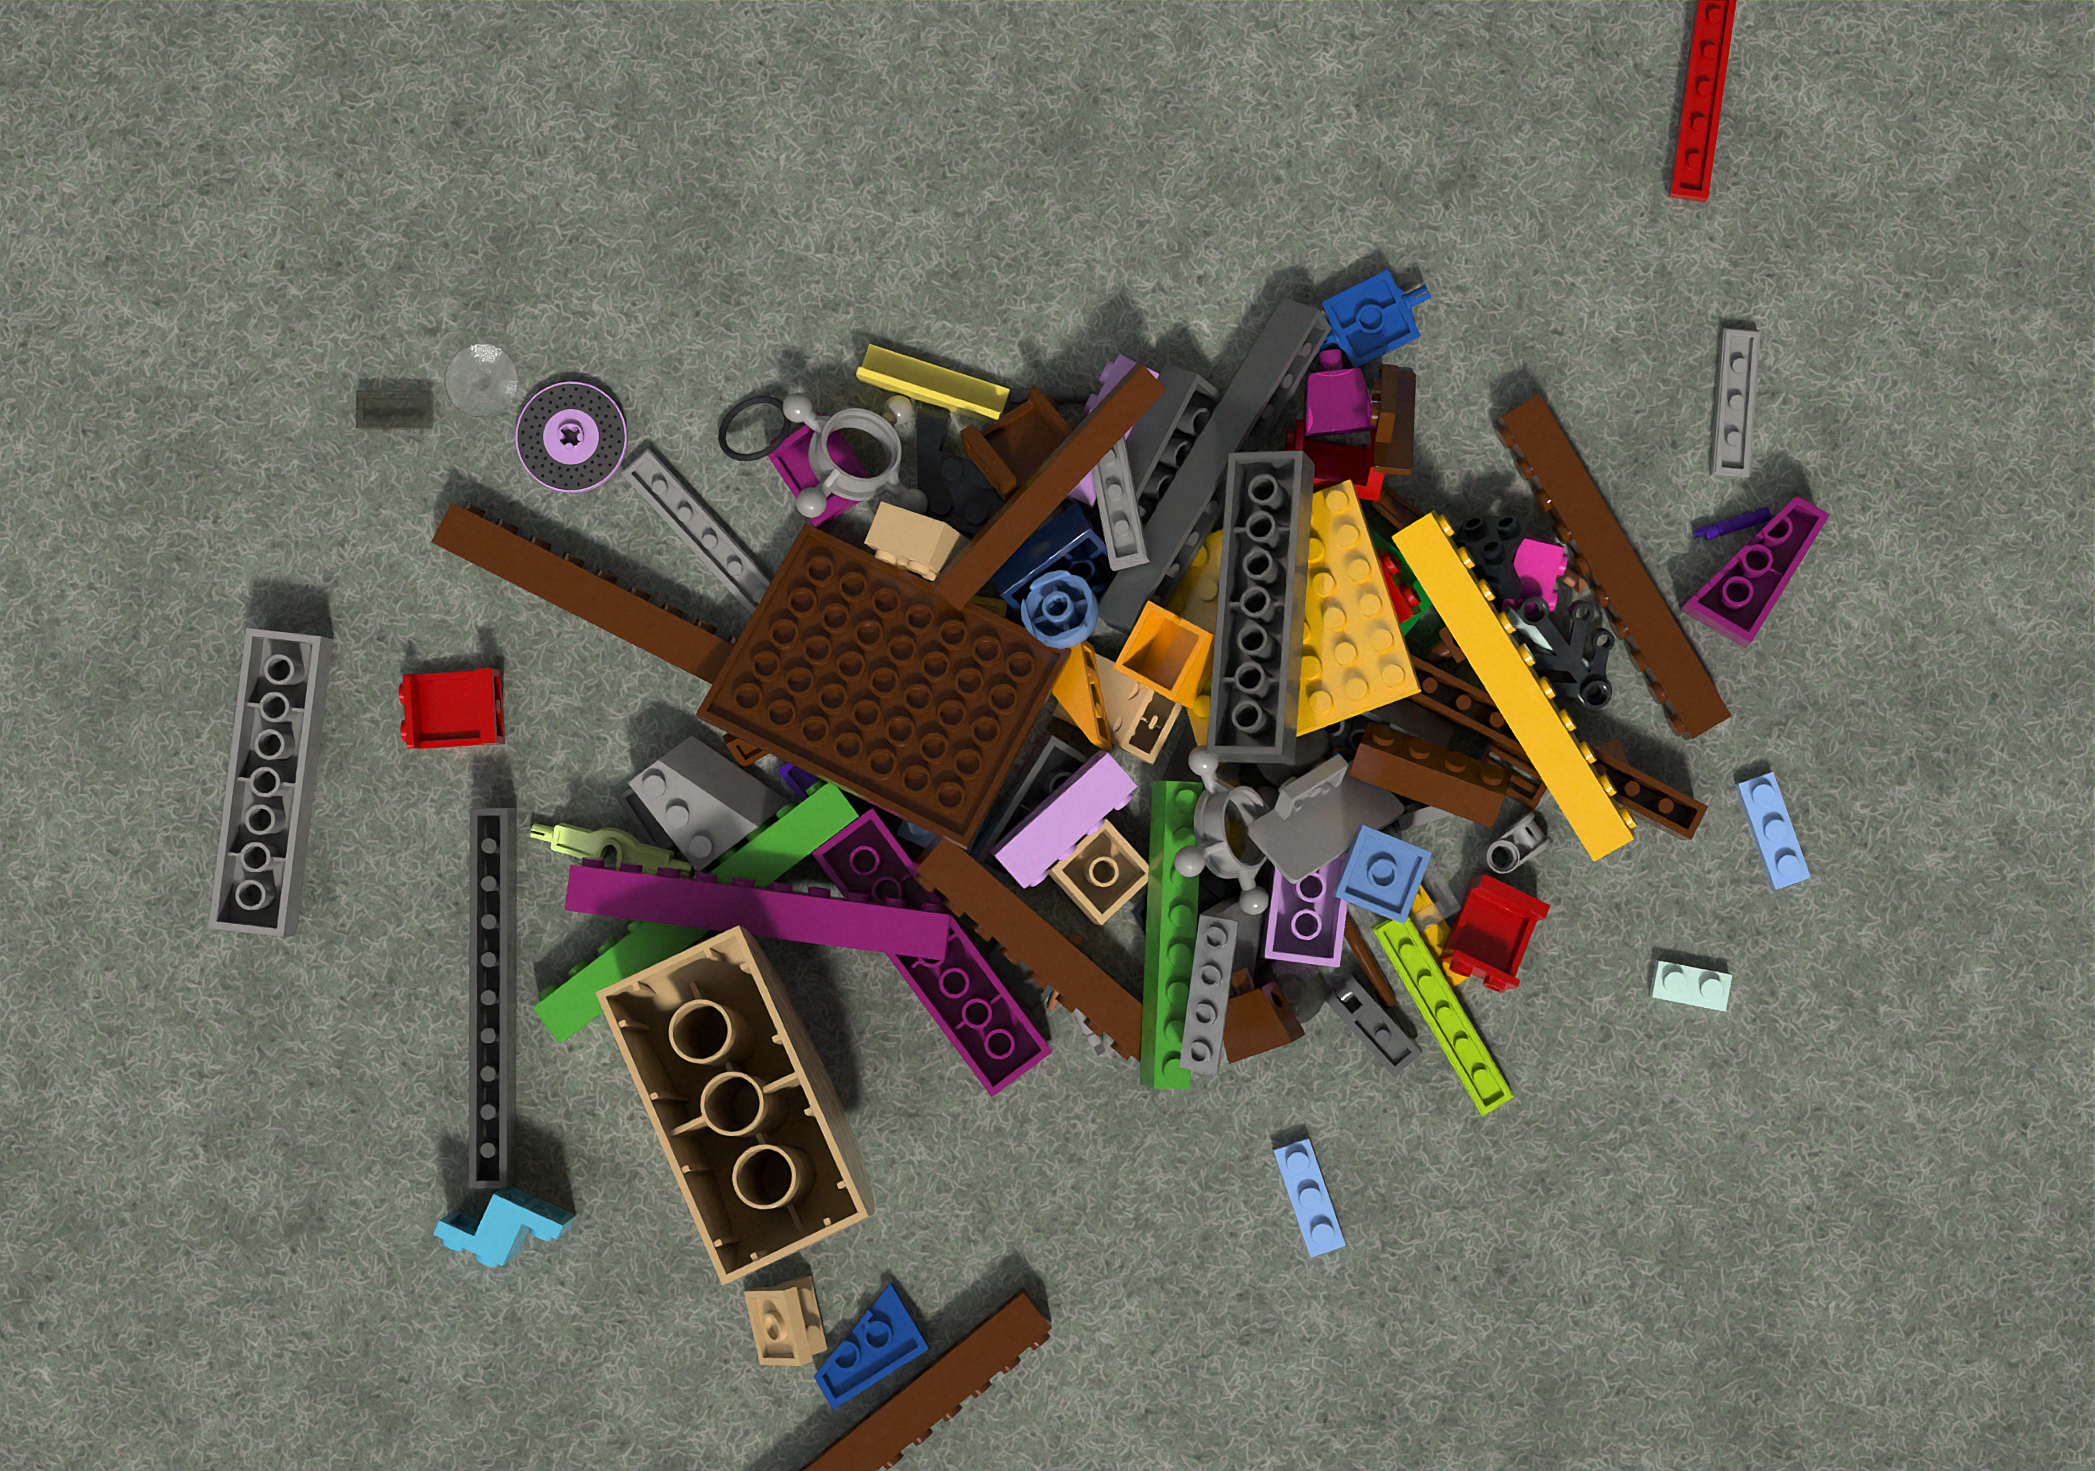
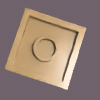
(786, 1322)

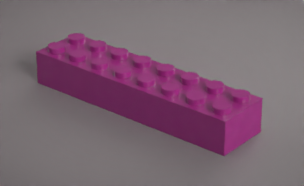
(964, 989)

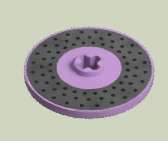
(542, 435)

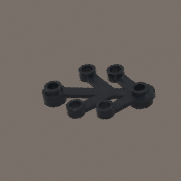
(1569, 656)

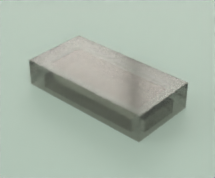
(394, 410)

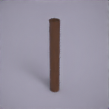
(1368, 964)

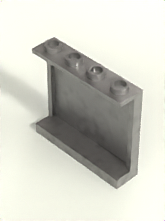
(1224, 943)

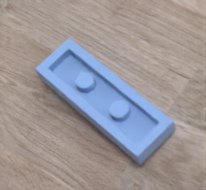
(1772, 831)
(1309, 1197)

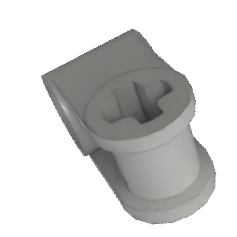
(1519, 840)

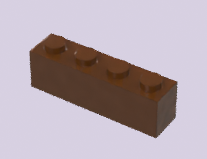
(1430, 774)

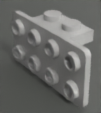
(1320, 817)

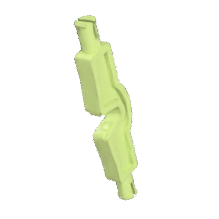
(590, 843)

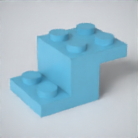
(503, 1226)

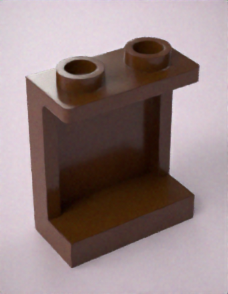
(1017, 442)

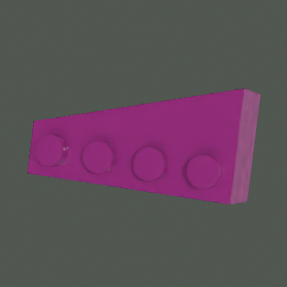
(1750, 584)

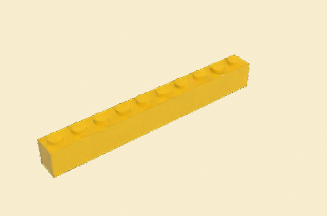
(1515, 686)

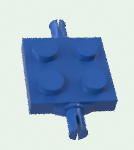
(1372, 319)

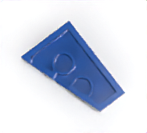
(873, 1349)

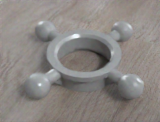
(812, 501)
(1210, 834)

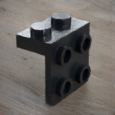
(1492, 546)

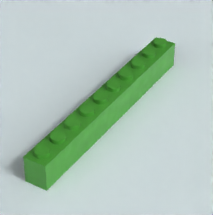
(765, 859)

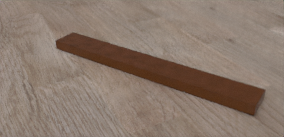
(1048, 486)

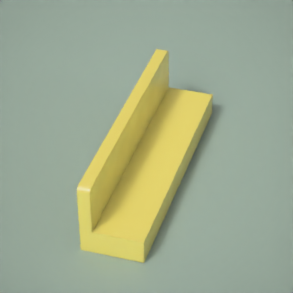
(933, 384)

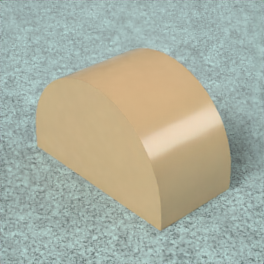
(739, 1102)

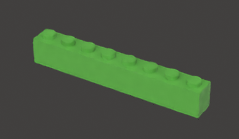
(1169, 935)

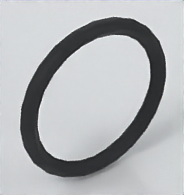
(762, 453)

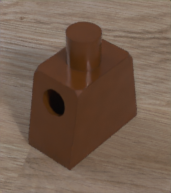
(1257, 1018)

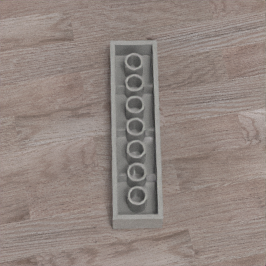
(270, 783)

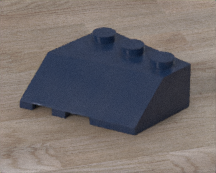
(1068, 544)

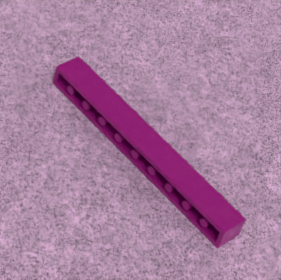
(760, 910)

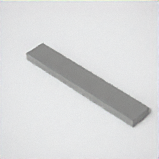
(698, 529)

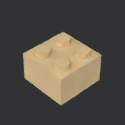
(913, 541)
(1101, 873)

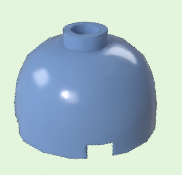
(1060, 609)

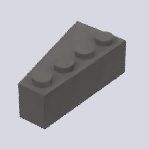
(1040, 776)

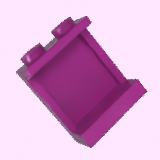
(794, 467)

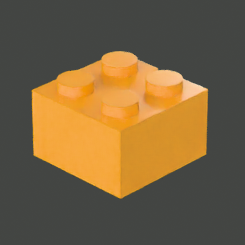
(1168, 655)

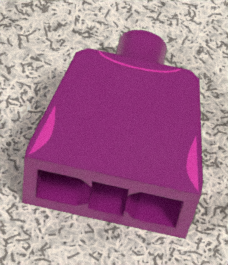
(1335, 399)

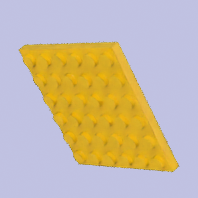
(1351, 630)

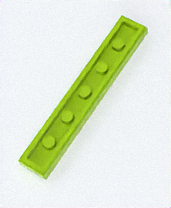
(1442, 1014)

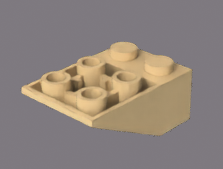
(1134, 713)

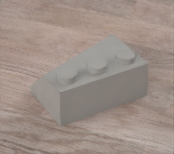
(704, 800)

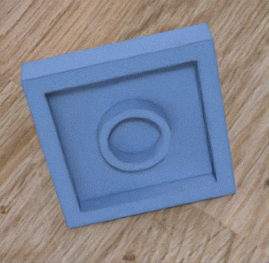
(1381, 874)

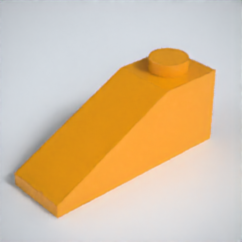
(1082, 696)

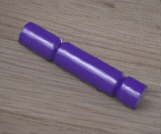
(1733, 524)

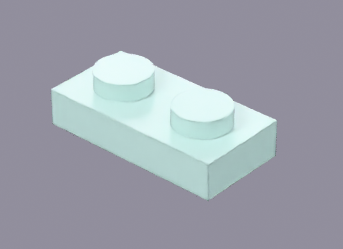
(1690, 985)

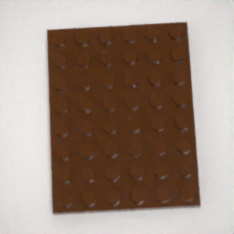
(884, 686)

